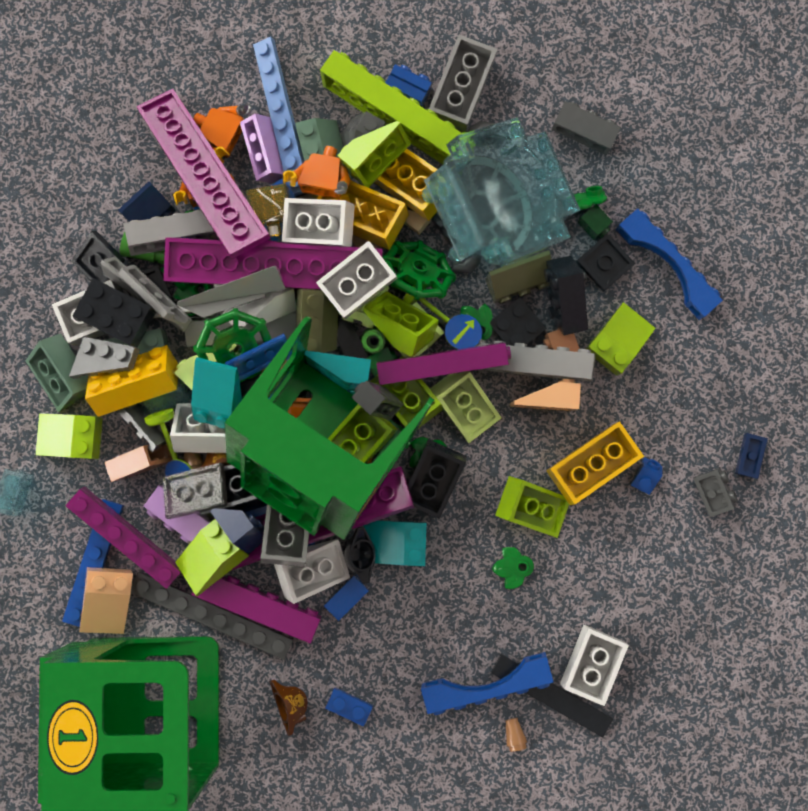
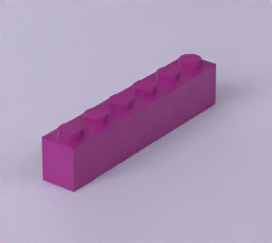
(124, 536)
(263, 607)

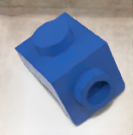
(647, 476)

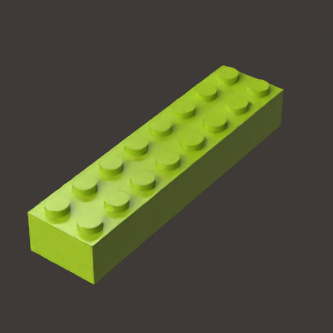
(372, 94)

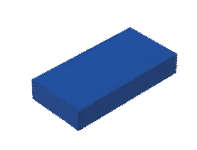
(346, 598)

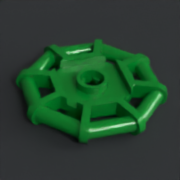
(425, 258)
(232, 335)

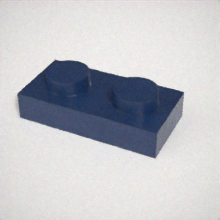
(751, 455)

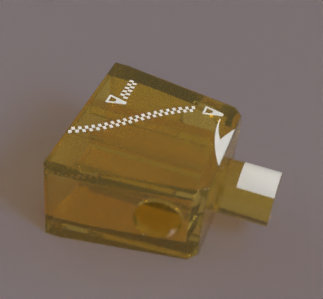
(269, 205)

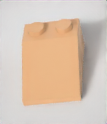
(559, 396)
(106, 600)

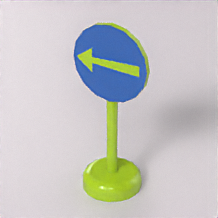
(460, 331)
(160, 418)

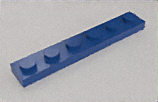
(95, 557)

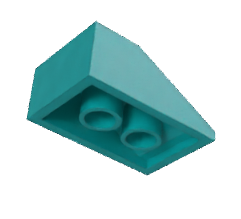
(342, 370)
(214, 392)
(398, 542)

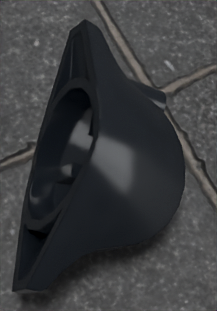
(360, 555)

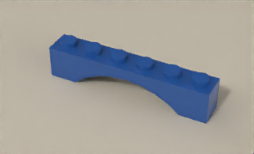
(698, 294)
(444, 695)

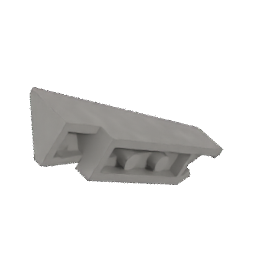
(142, 288)
(235, 293)

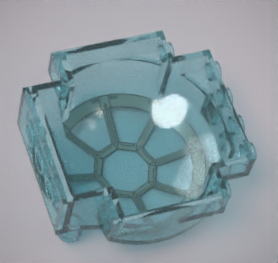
(501, 194)

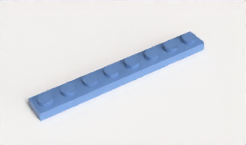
(279, 107)

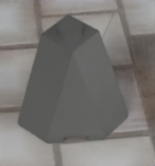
(359, 126)

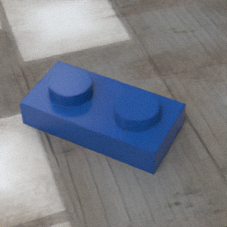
(349, 706)

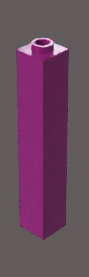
(443, 363)

